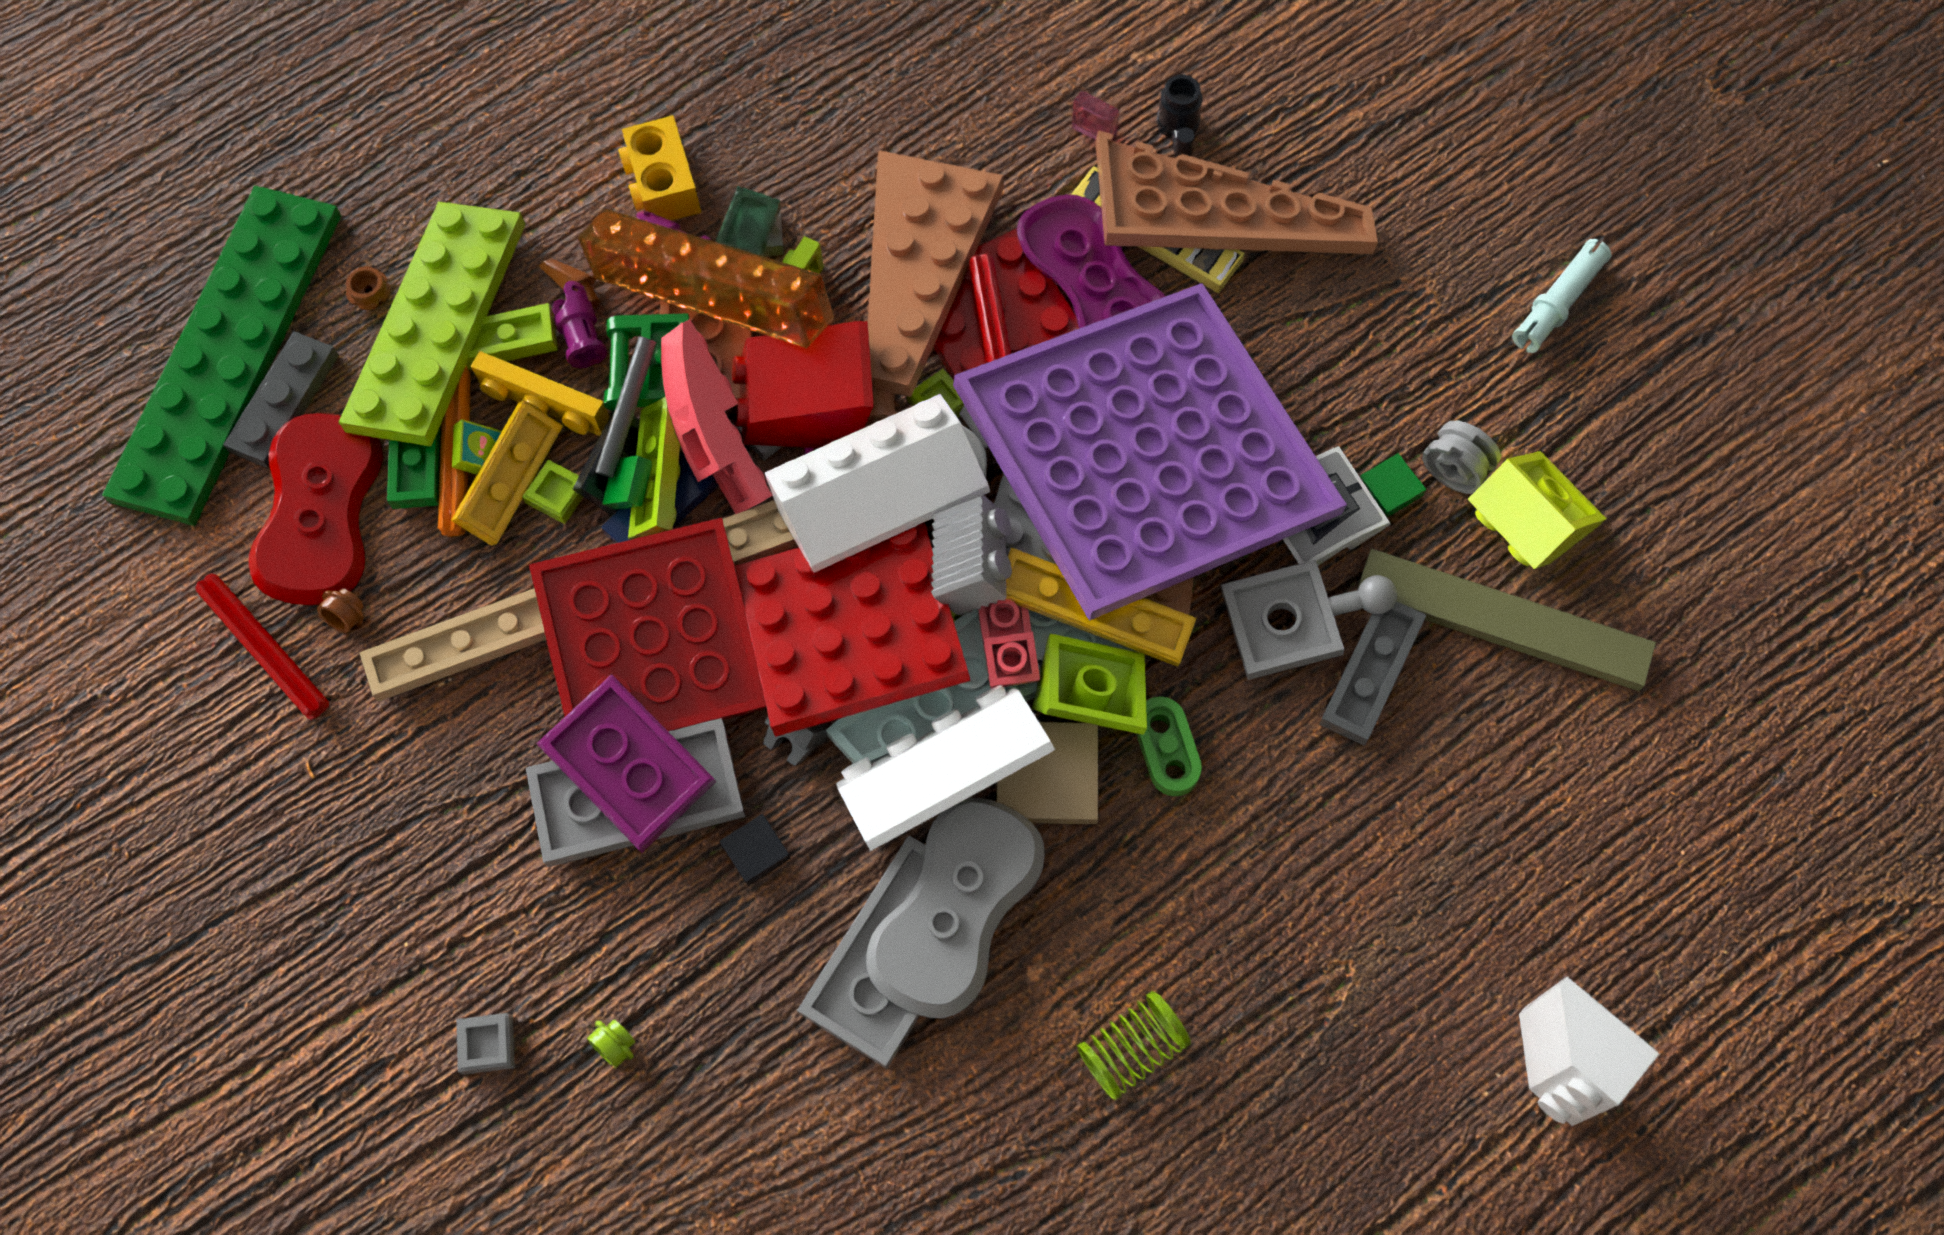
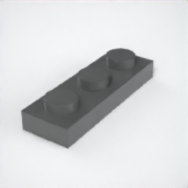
(281, 396)
(1372, 672)

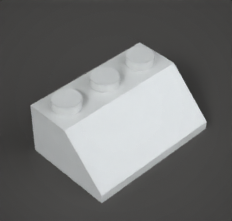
(1579, 1054)

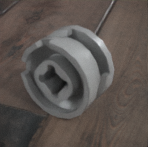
(1461, 456)

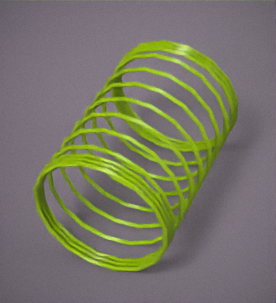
(1163, 1013)

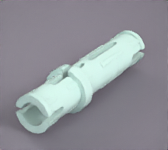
(1552, 308)

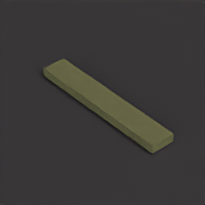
(1516, 622)

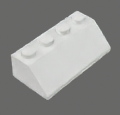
(876, 482)
(942, 766)

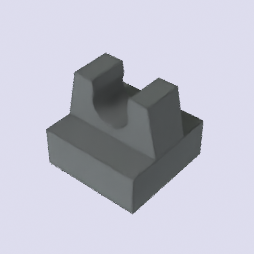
(803, 741)

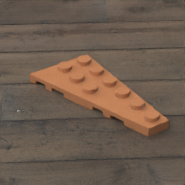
(1213, 206)
(923, 238)

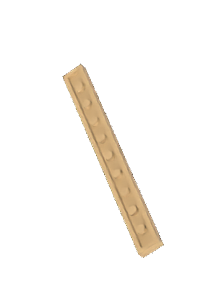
(517, 619)

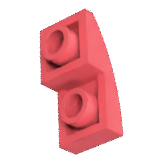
(1008, 644)

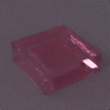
(1093, 115)

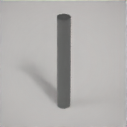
(625, 407)

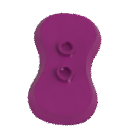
(1068, 246)

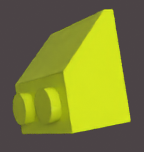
(1534, 509)

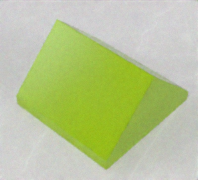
(1092, 684)

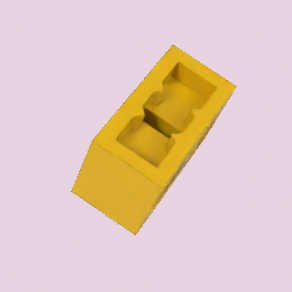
(659, 171)

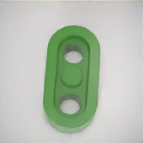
(1170, 748)

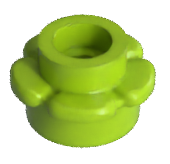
(612, 1042)

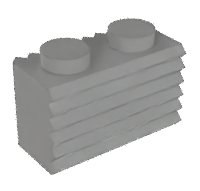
(970, 555)

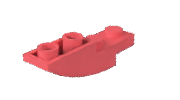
(697, 406)

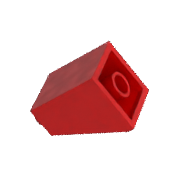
(804, 393)

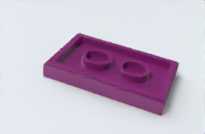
(626, 763)

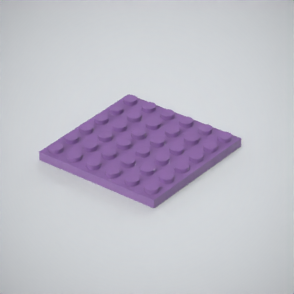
(1147, 449)

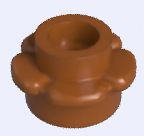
(364, 279)
(341, 610)

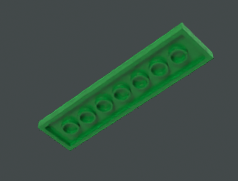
(222, 355)

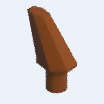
(563, 273)

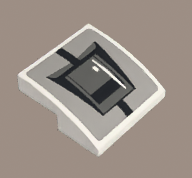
(1354, 526)

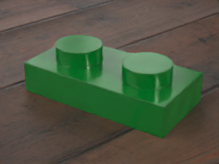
(413, 474)

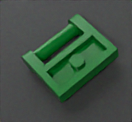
(620, 331)

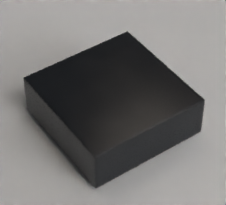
(755, 849)

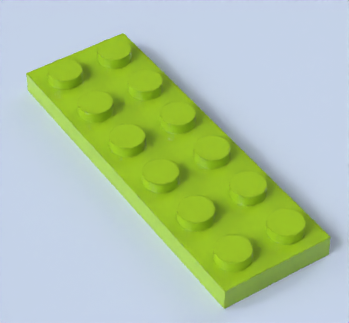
(433, 324)

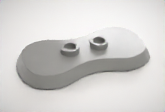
(938, 941)

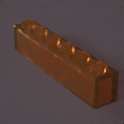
(707, 277)

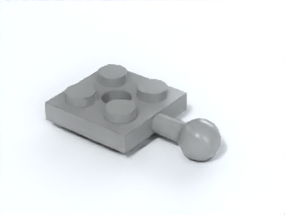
(1304, 595)

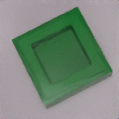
(629, 483)
(1393, 485)

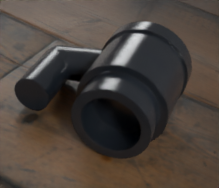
(1180, 112)

